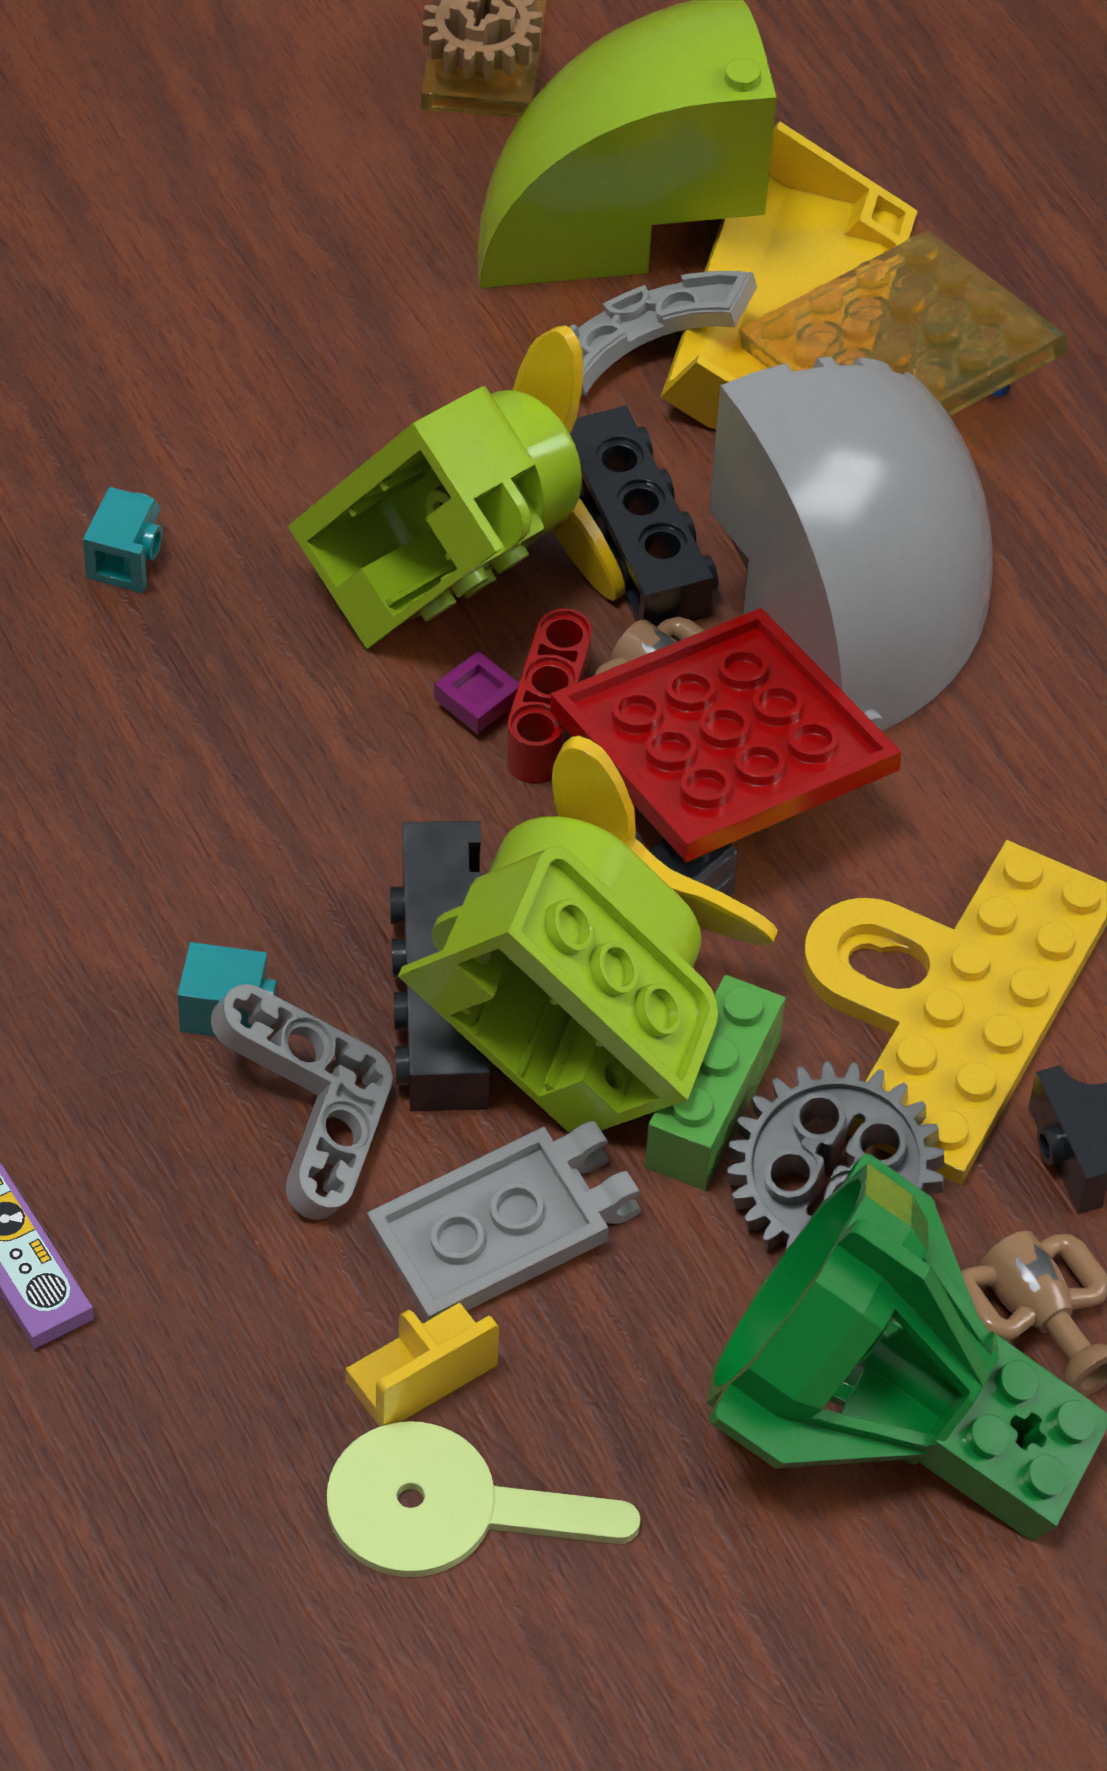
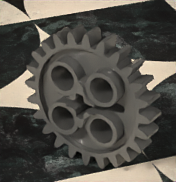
(782, 1146)

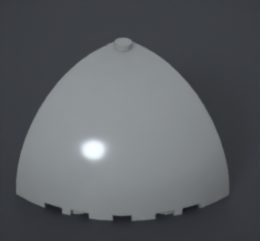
(857, 525)

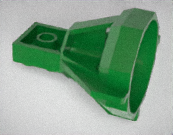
(909, 1387)

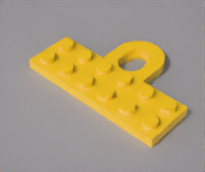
(986, 991)

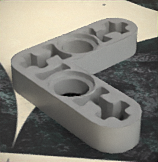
(335, 1090)

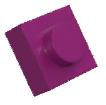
(476, 692)

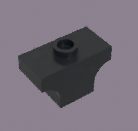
(1073, 1133)

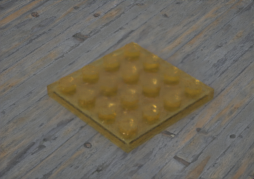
(918, 313)

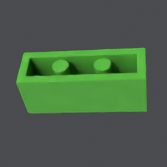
(694, 1134)

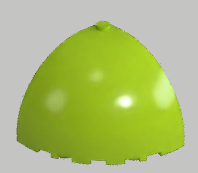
(631, 136)

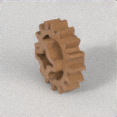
(482, 34)

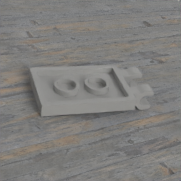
(502, 1219)

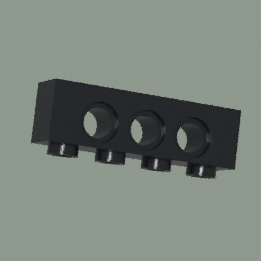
(641, 520)

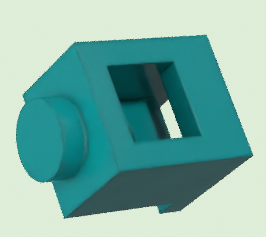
(122, 539)

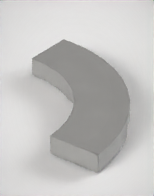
(644, 315)

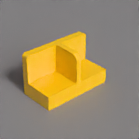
(424, 1363)

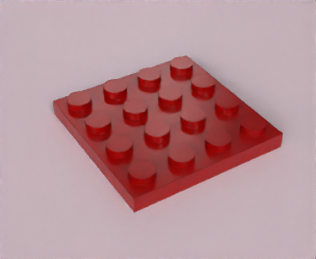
(726, 733)

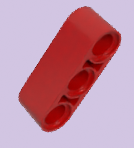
(555, 660)

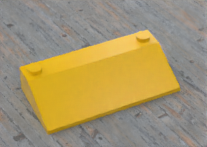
(814, 228)

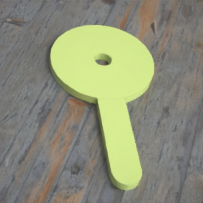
(456, 1506)

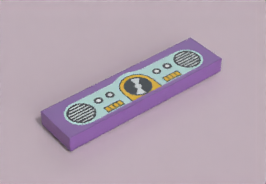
(33, 1275)

